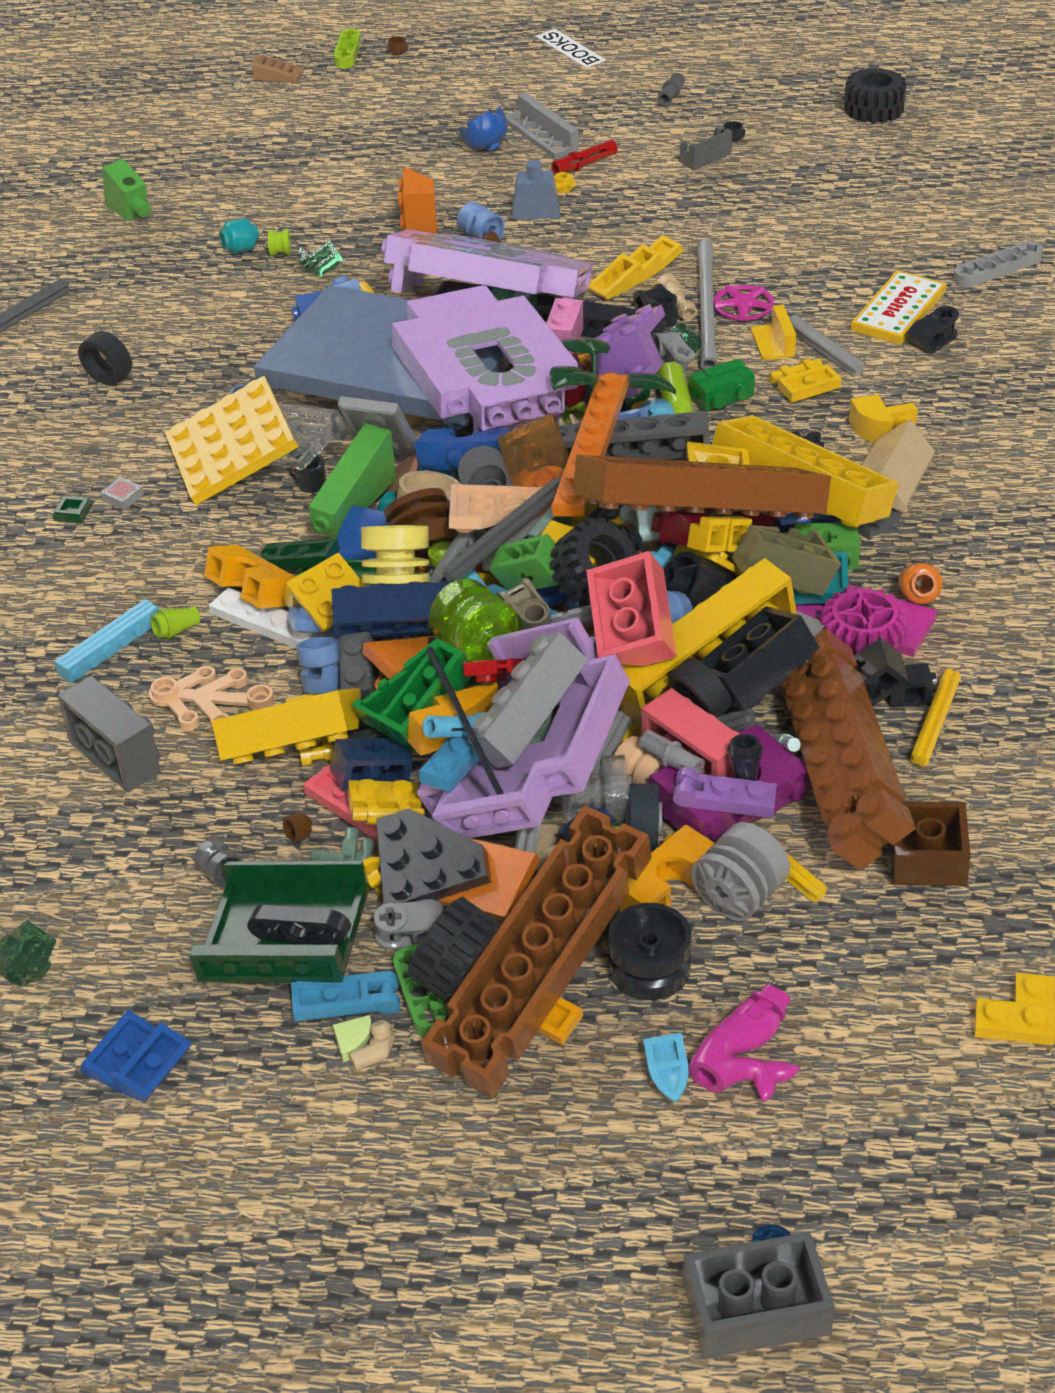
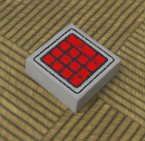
(122, 493)

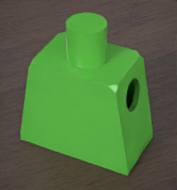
(125, 190)

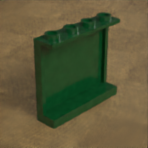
(239, 956)

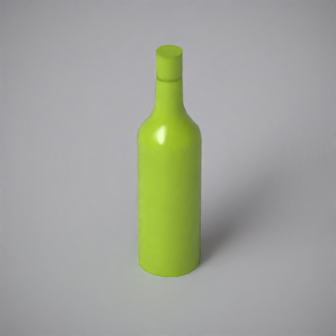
(675, 375)

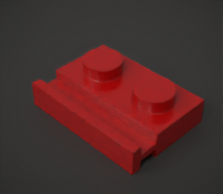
(491, 669)

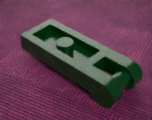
(300, 554)

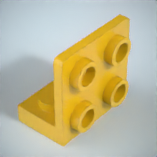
(314, 588)

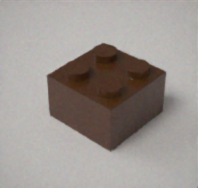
(937, 847)

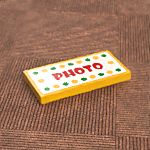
(898, 306)

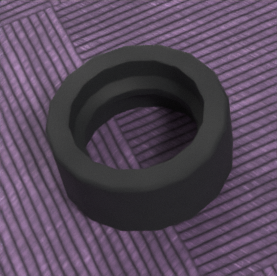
(113, 350)
(701, 686)

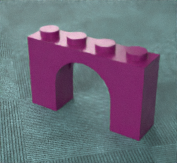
(776, 766)

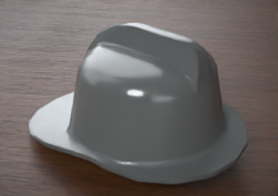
(484, 467)

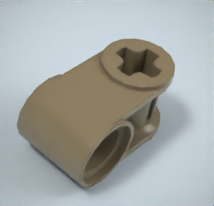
(527, 604)

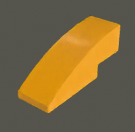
(472, 701)

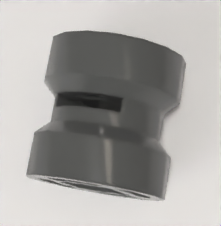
(210, 858)

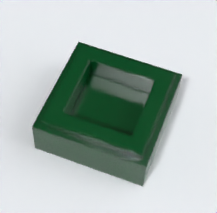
(72, 509)

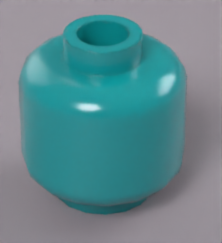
(238, 235)

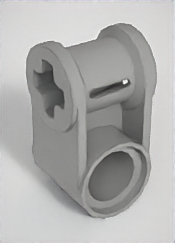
(673, 348)
(408, 922)

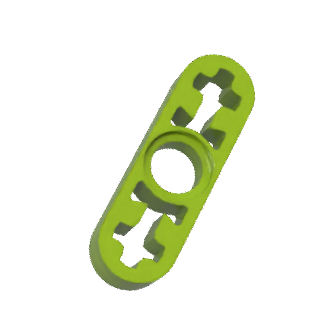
(347, 48)

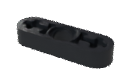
(320, 925)

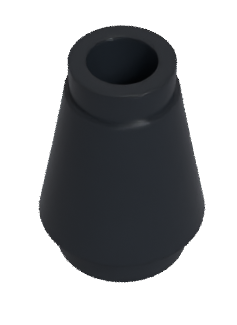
(745, 756)

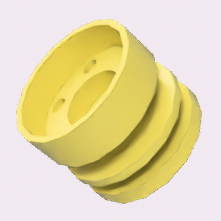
(395, 553)

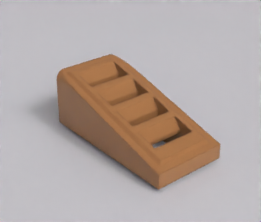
(272, 69)

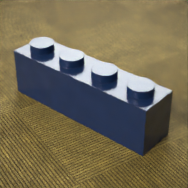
(384, 608)

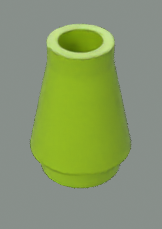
(171, 622)

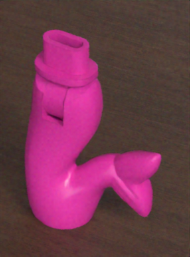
(743, 1031)

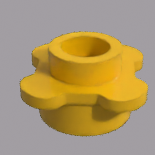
(564, 182)

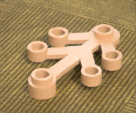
(171, 693)

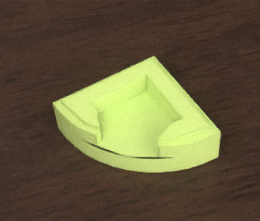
(352, 1035)

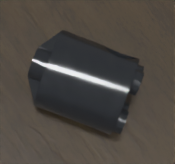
(695, 577)

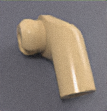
(378, 1047)

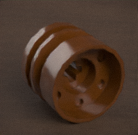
(425, 508)

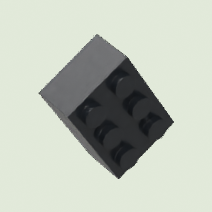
(761, 655)

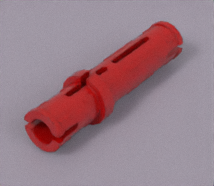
(563, 165)

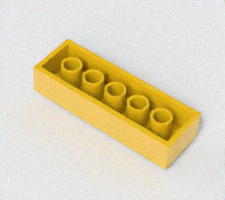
(855, 491)
(708, 627)

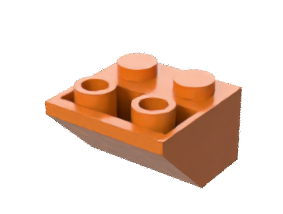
(417, 202)

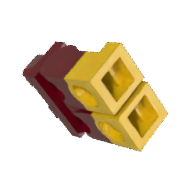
(700, 530)

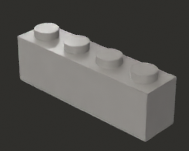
(528, 698)

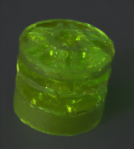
(469, 615)

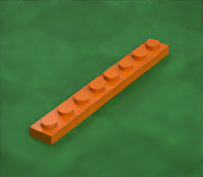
(591, 439)

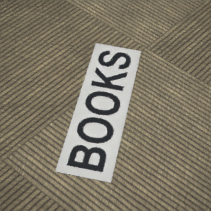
(571, 48)

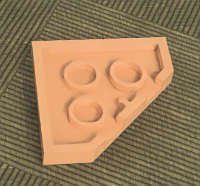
(484, 505)

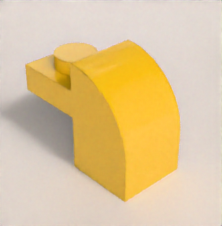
(873, 419)

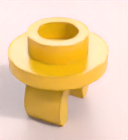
(373, 872)

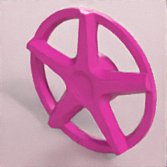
(743, 302)

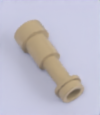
(686, 309)

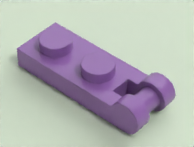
(724, 793)

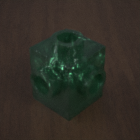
(25, 954)

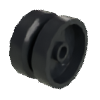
(649, 951)

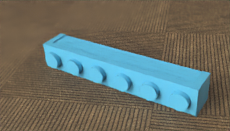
(105, 642)

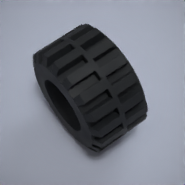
(875, 95)
(572, 553)
(452, 948)

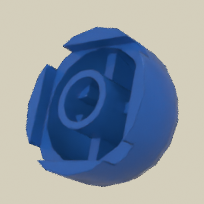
(485, 131)

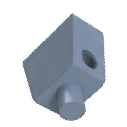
(535, 193)

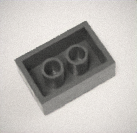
(110, 733)
(758, 1295)

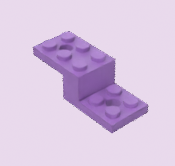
(631, 345)

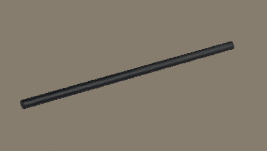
(482, 757)

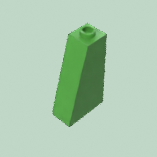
(356, 480)

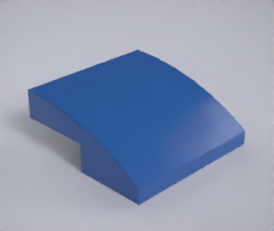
(350, 532)
(135, 1056)

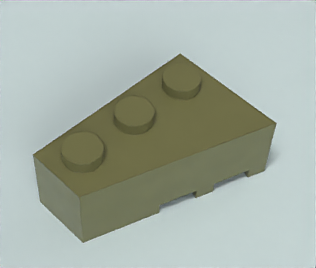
(800, 556)

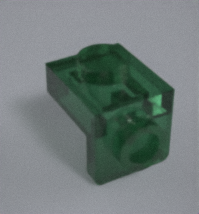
(321, 260)

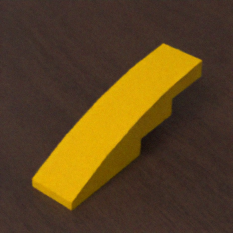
(633, 269)

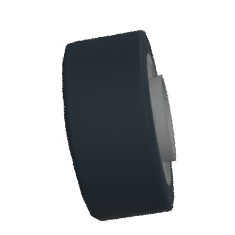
(645, 811)

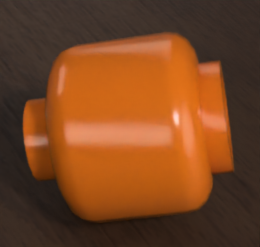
(930, 579)

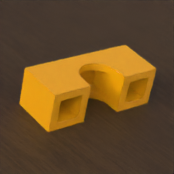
(260, 580)
(669, 862)

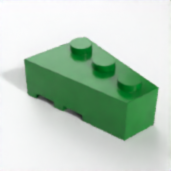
(411, 690)

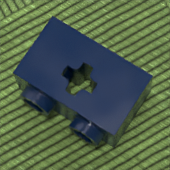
(370, 759)

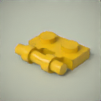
(805, 379)
(378, 799)

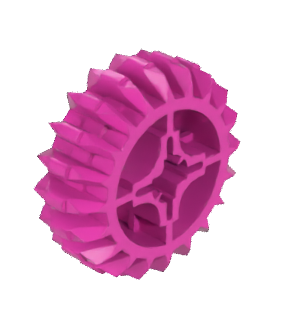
(864, 617)

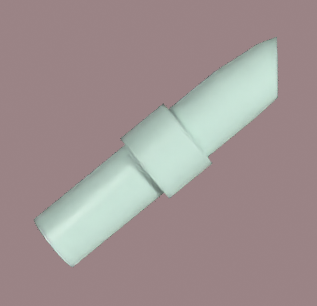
(788, 741)

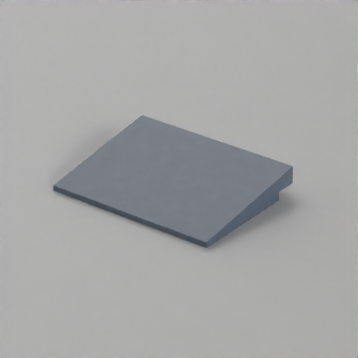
(347, 351)

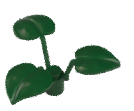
(570, 375)

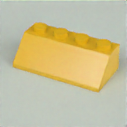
(286, 724)

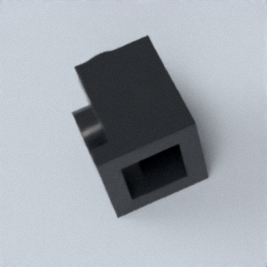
(917, 690)

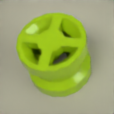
(279, 242)

